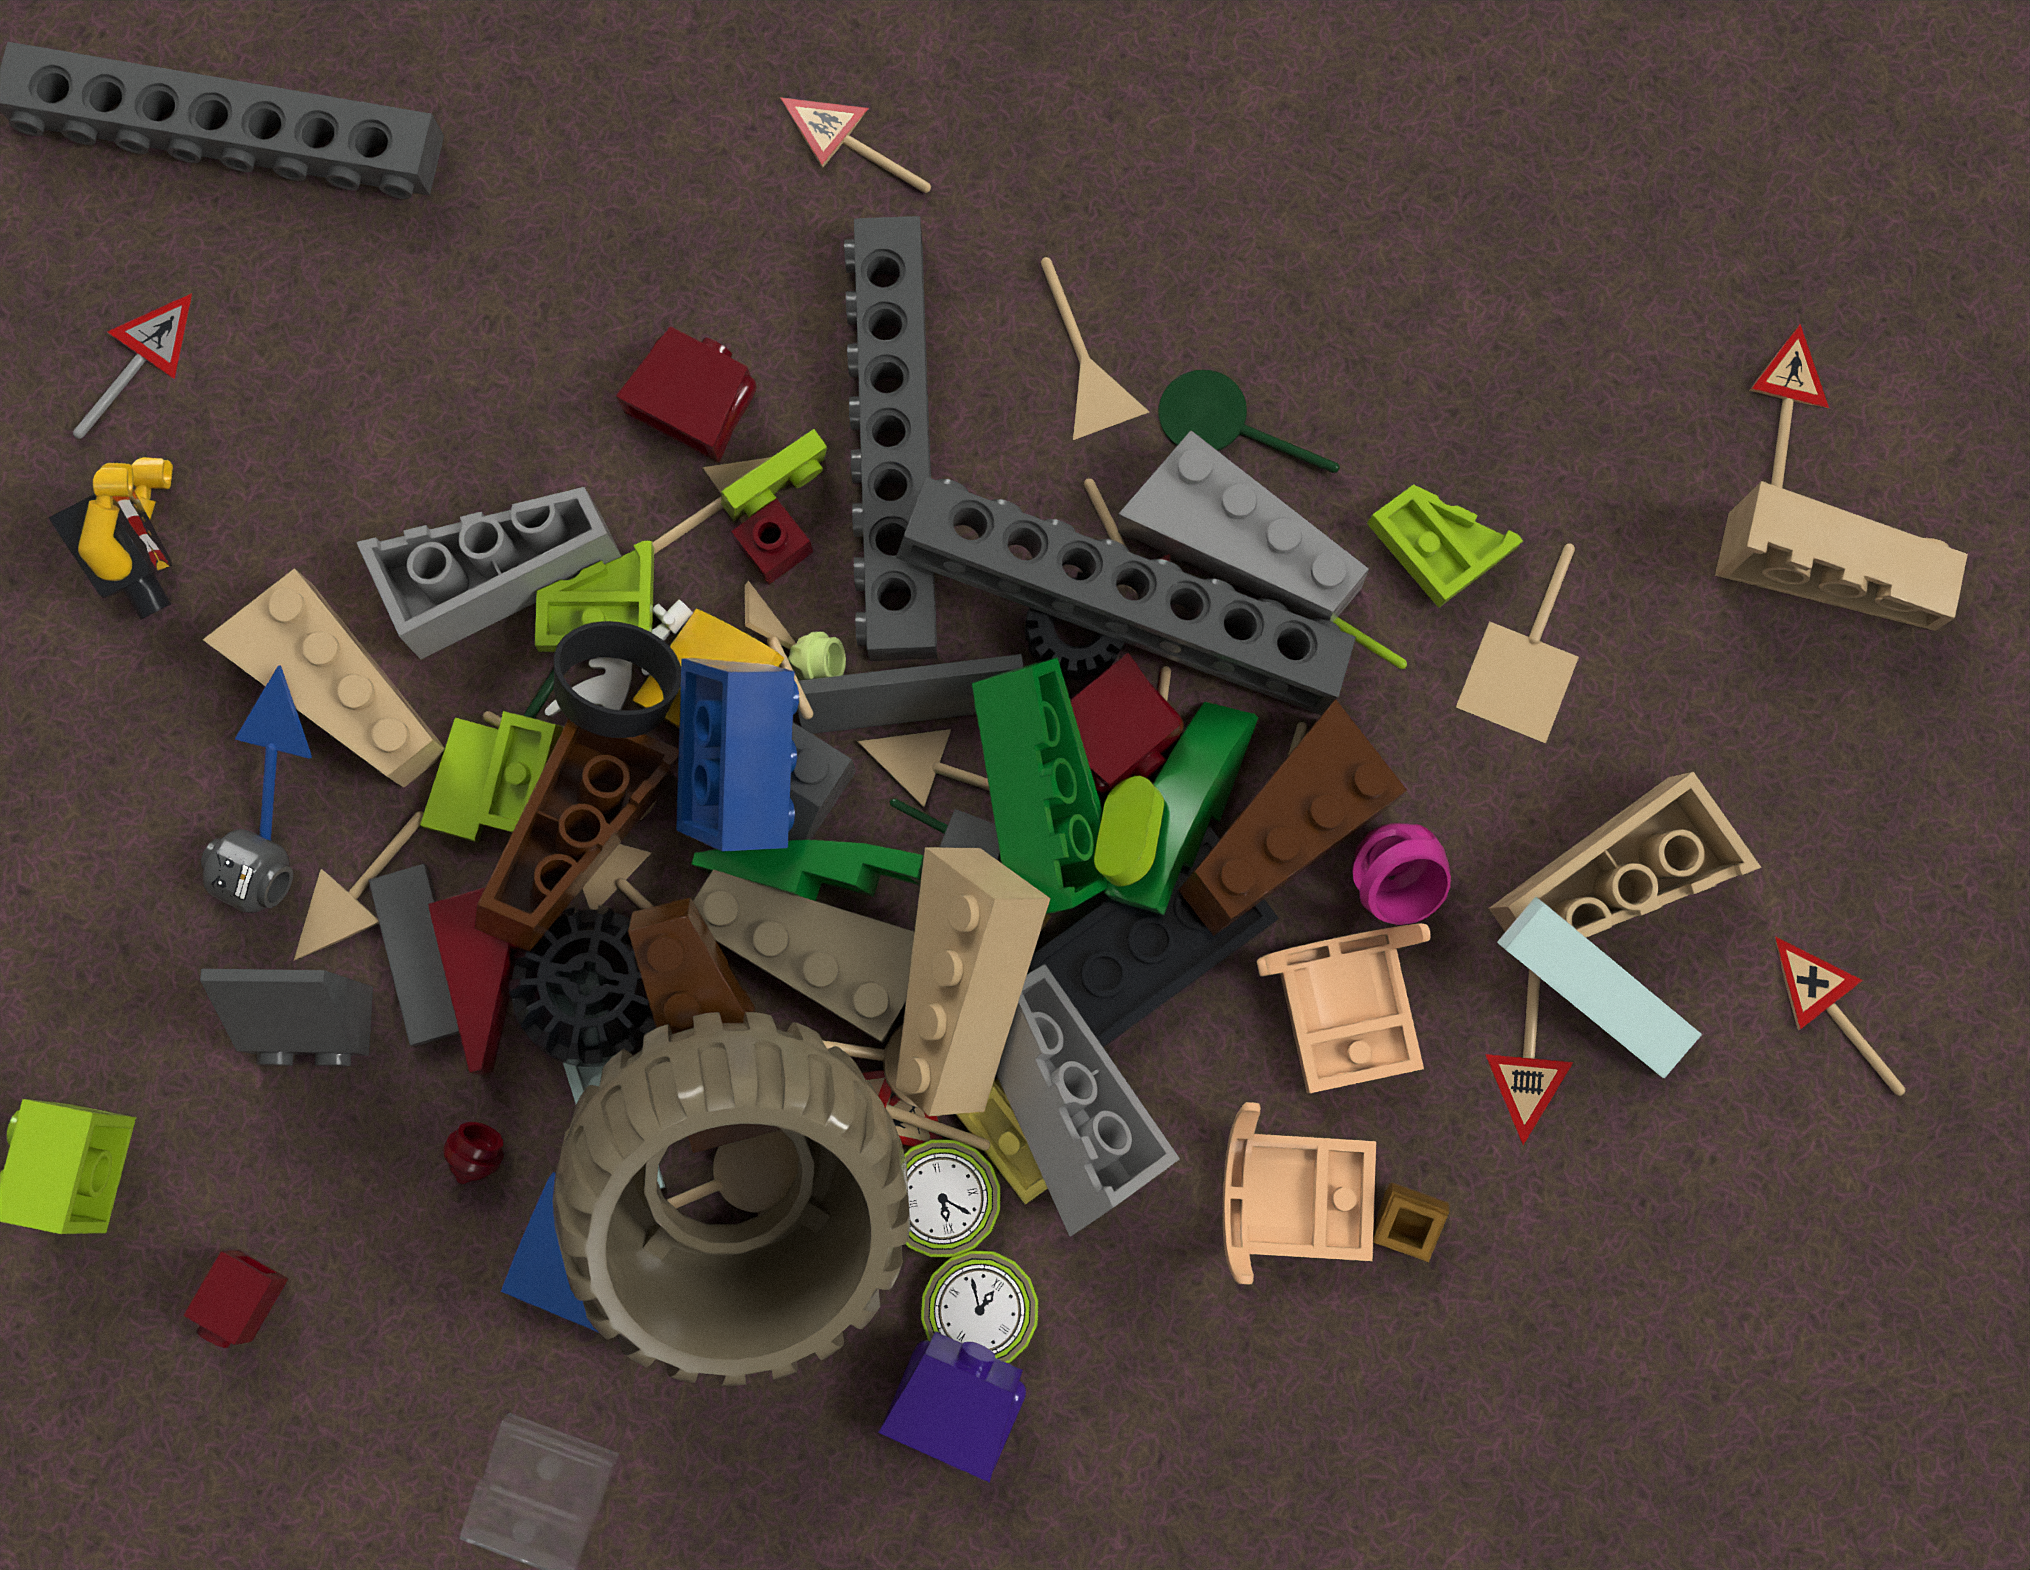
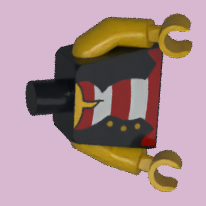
(114, 533)

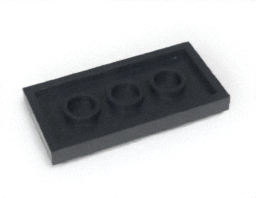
(1132, 960)

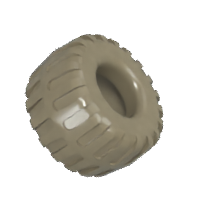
(749, 1290)

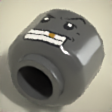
(246, 871)

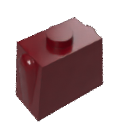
(689, 392)
(1124, 725)

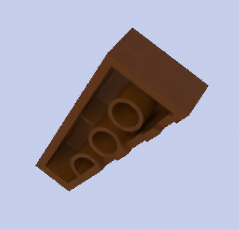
(1304, 810)
(571, 824)
(687, 978)

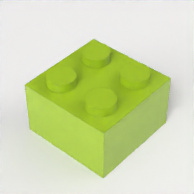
(63, 1167)

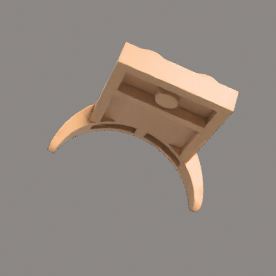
(1349, 1006)
(1295, 1196)

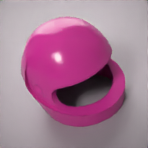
(1419, 868)

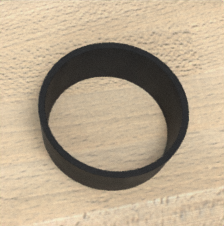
(620, 642)

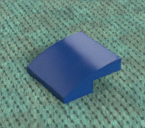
(539, 1269)

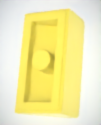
(1007, 1144)

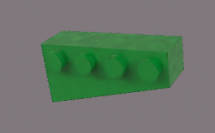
(1040, 783)

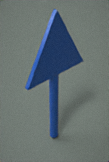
(277, 727)

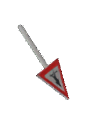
(153, 338)

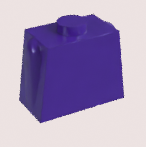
(956, 1404)

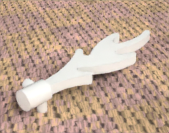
(613, 687)

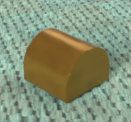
(1410, 1221)

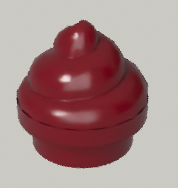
(473, 1151)

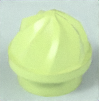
(817, 656)

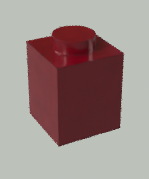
(234, 1299)

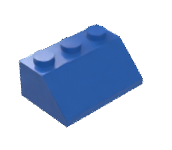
(736, 754)

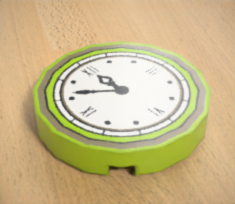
(950, 1197)
(983, 1302)

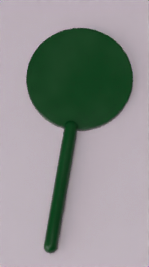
(1217, 413)

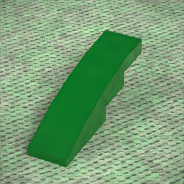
(1194, 791)
(812, 862)

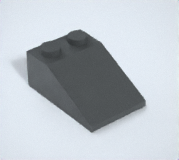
(292, 1014)

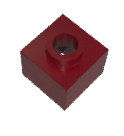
(774, 558)

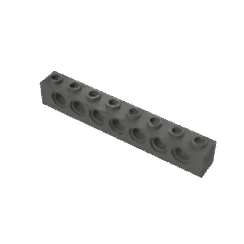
(38, 76)
(892, 248)
(1097, 605)

